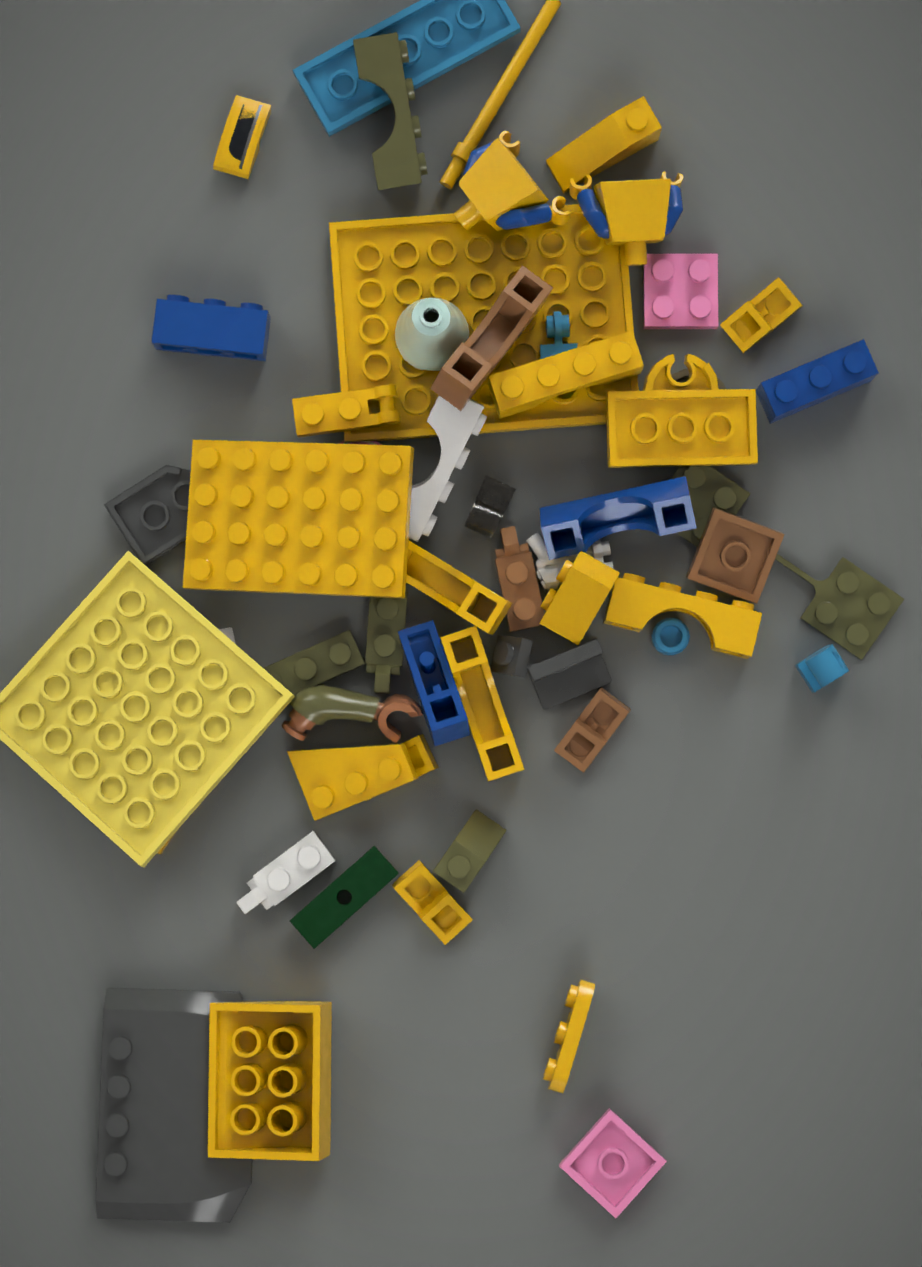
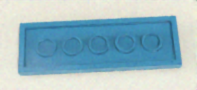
(437, 40)

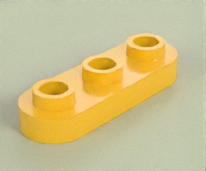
(569, 1035)

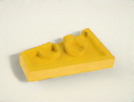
(349, 775)

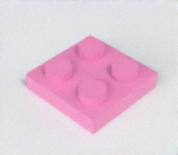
(680, 291)
(612, 1163)

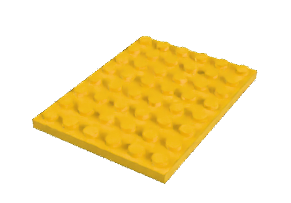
(399, 260)

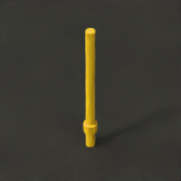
(463, 149)

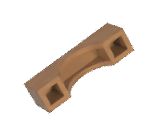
(492, 338)

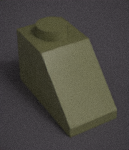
(469, 851)

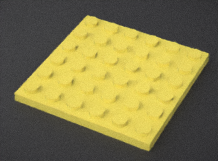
(137, 708)

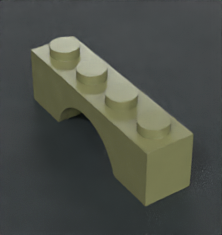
(381, 63)

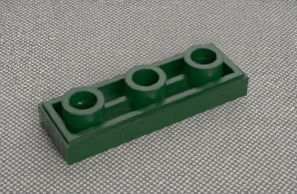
(327, 913)

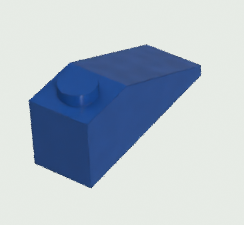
(434, 683)

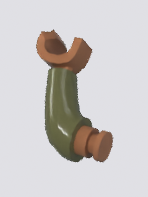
(324, 703)

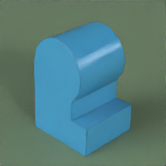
(822, 667)

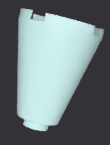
(430, 333)

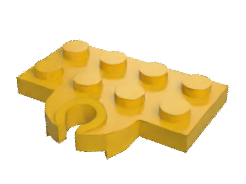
(681, 421)

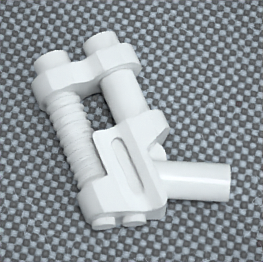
(549, 569)

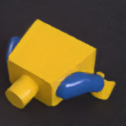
(504, 190)
(631, 211)

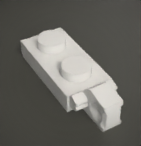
(287, 873)

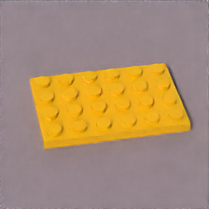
(298, 518)

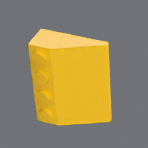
(270, 1080)

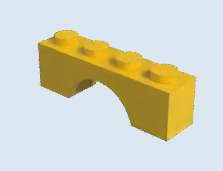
(564, 372)
(455, 589)
(729, 627)
(482, 703)

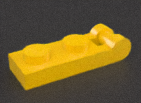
(344, 411)

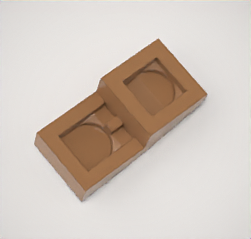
(592, 729)

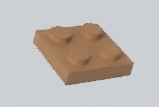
(735, 555)

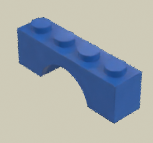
(654, 507)

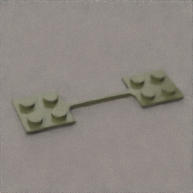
(846, 605)

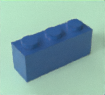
(211, 328)
(817, 381)

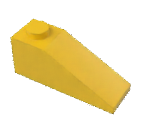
(606, 144)

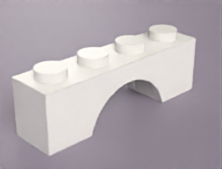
(453, 433)

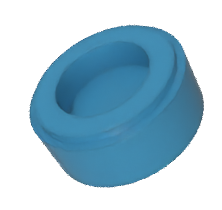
(670, 636)

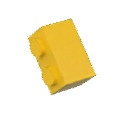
(578, 597)

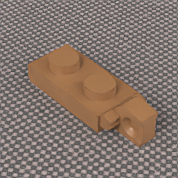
(518, 582)

